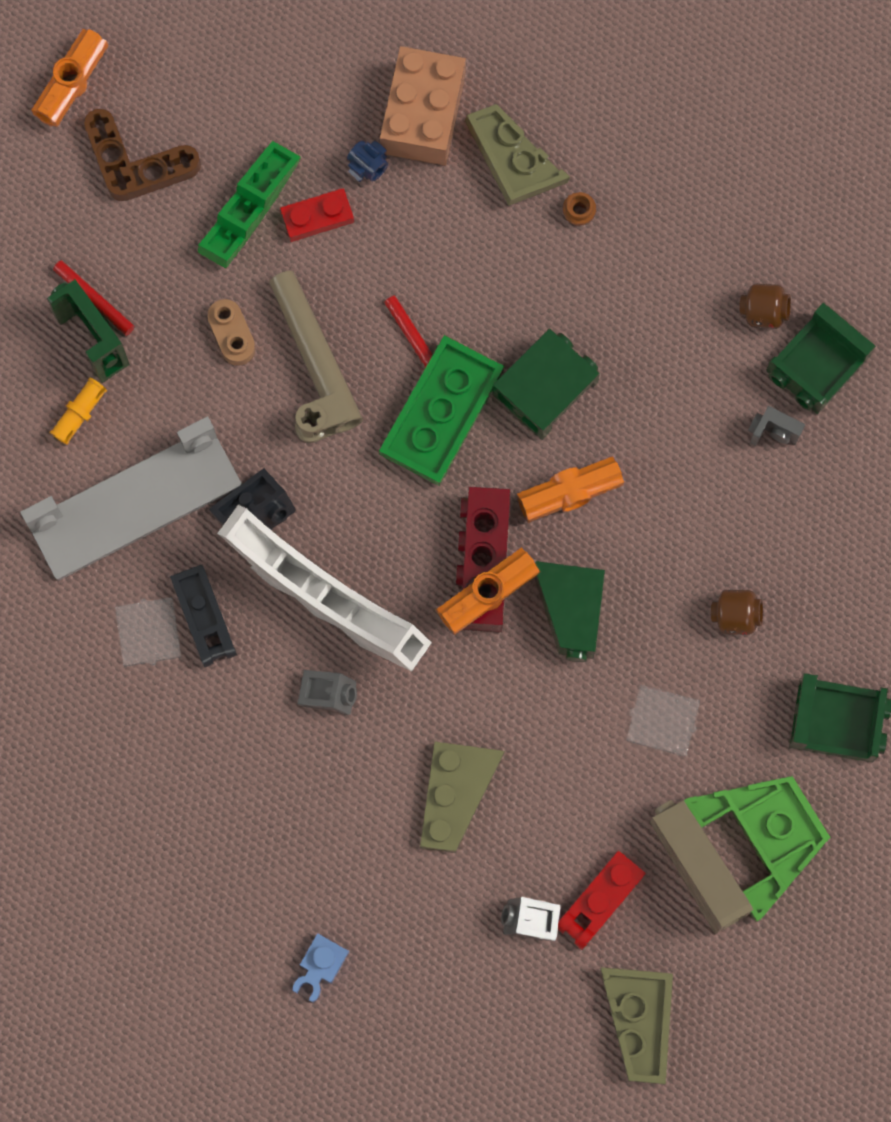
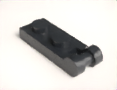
(202, 614)

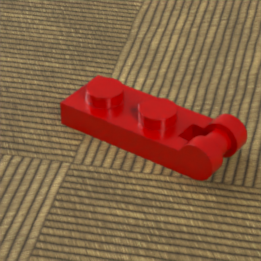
(601, 898)

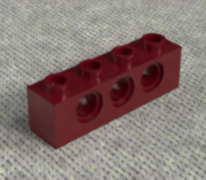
(494, 506)

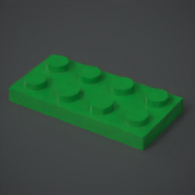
(441, 410)

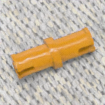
(78, 411)

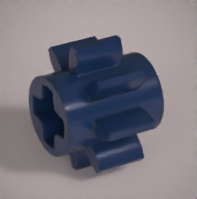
(367, 161)

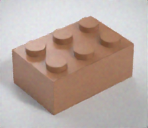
(423, 105)

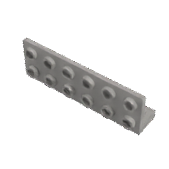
(133, 501)

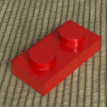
(317, 215)

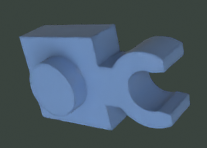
(322, 962)

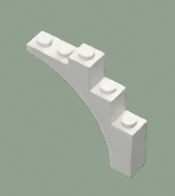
(321, 593)

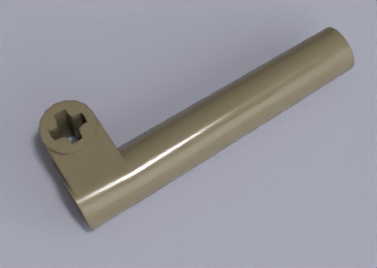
(336, 408)

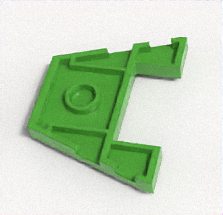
(777, 826)

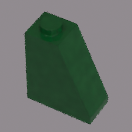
(572, 607)

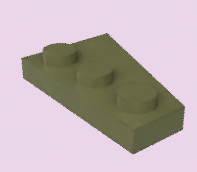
(511, 157)
(454, 791)
(641, 1020)

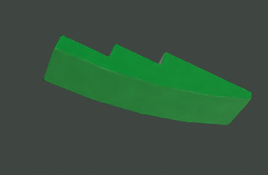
(249, 204)

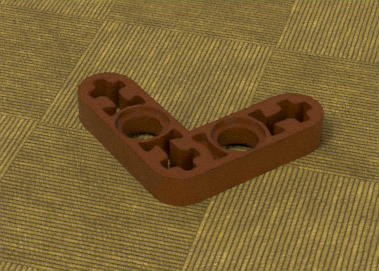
(134, 172)

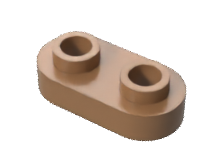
(231, 330)

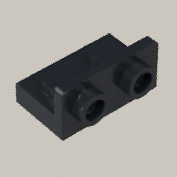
(261, 497)

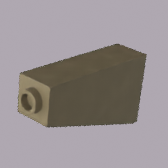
(700, 866)

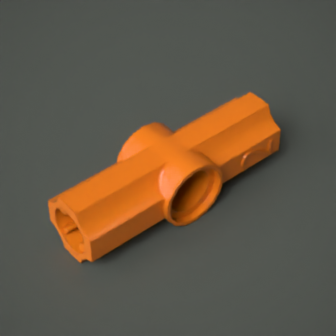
(60, 94)
(570, 489)
(505, 577)

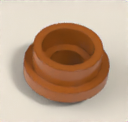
(583, 200)

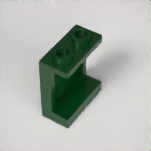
(108, 354)
(820, 359)
(545, 382)
(839, 719)

